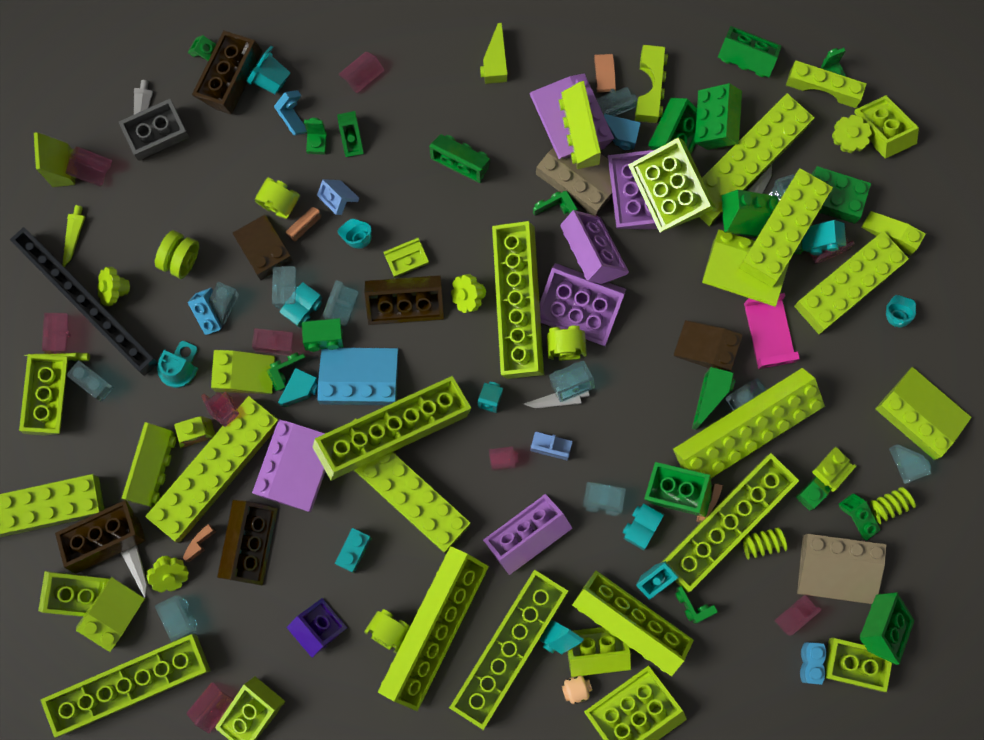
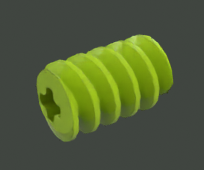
(891, 503)
(764, 542)

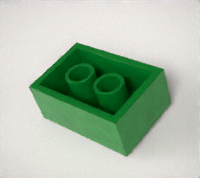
(718, 116)
(846, 197)

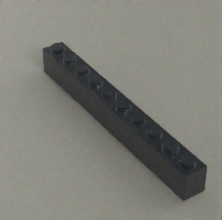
(84, 301)

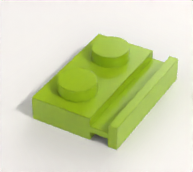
(406, 257)
(834, 469)

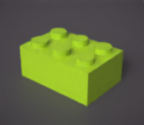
(856, 666)

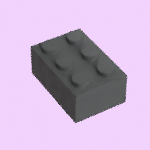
(153, 129)

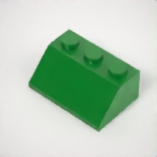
(749, 52)
(675, 123)
(459, 157)
(746, 211)
(679, 489)
(887, 627)

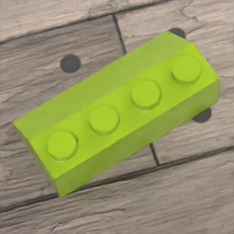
(580, 126)
(43, 394)
(149, 465)

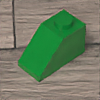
(350, 134)
(813, 493)

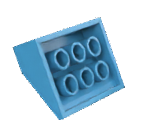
(358, 376)

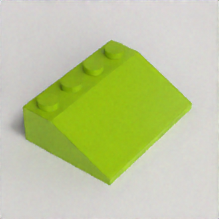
(671, 185)
(724, 271)
(923, 414)
(636, 710)

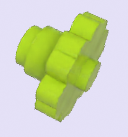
(851, 134)
(111, 286)
(467, 293)
(167, 574)

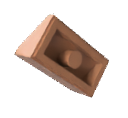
(303, 224)

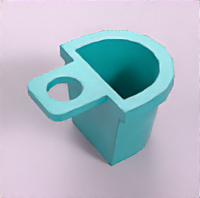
(269, 73)
(175, 369)

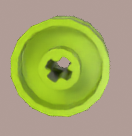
(177, 254)

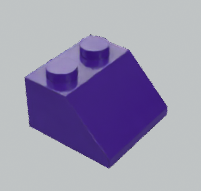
(316, 627)

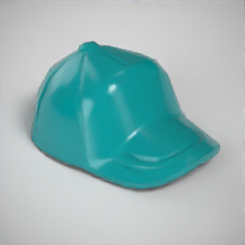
(356, 233)
(900, 311)

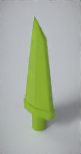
(74, 227)
(71, 356)

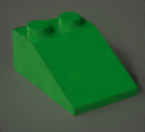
(715, 387)

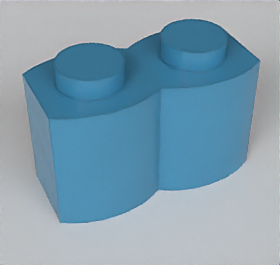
(813, 657)

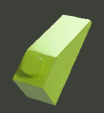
(494, 61)
(902, 234)

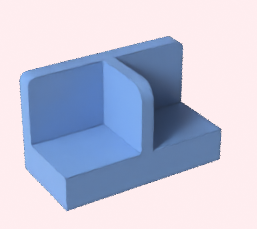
(336, 195)
(551, 446)

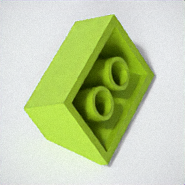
(598, 653)

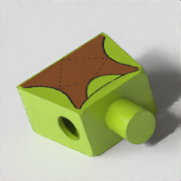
(194, 431)

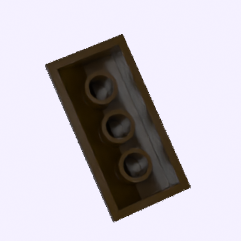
(227, 72)
(404, 300)
(99, 537)
(247, 542)

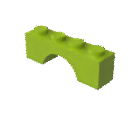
(652, 63)
(844, 89)

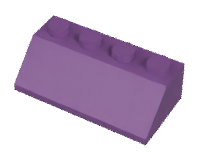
(593, 247)
(527, 534)

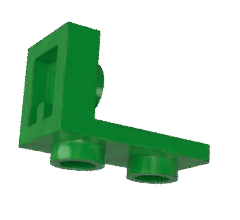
(203, 47)
(832, 60)
(315, 136)
(566, 205)
(278, 378)
(861, 515)
(703, 612)

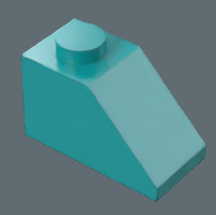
(299, 388)
(490, 397)
(656, 579)
(559, 638)

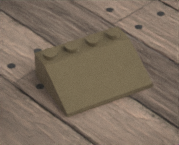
(586, 186)
(840, 568)

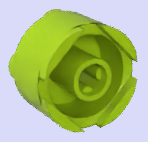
(276, 197)
(566, 343)
(387, 630)

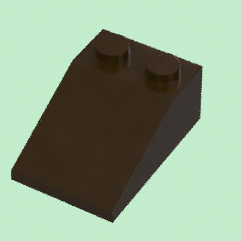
(262, 247)
(708, 345)

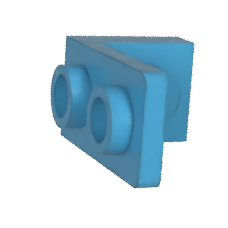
(286, 112)
(203, 312)

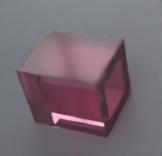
(503, 458)

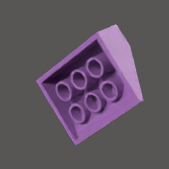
(548, 108)
(628, 202)
(577, 302)
(291, 467)

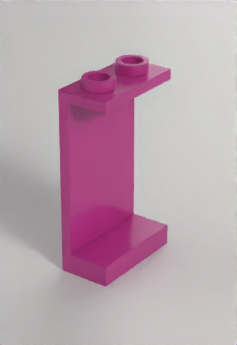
(770, 333)

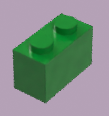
(322, 334)

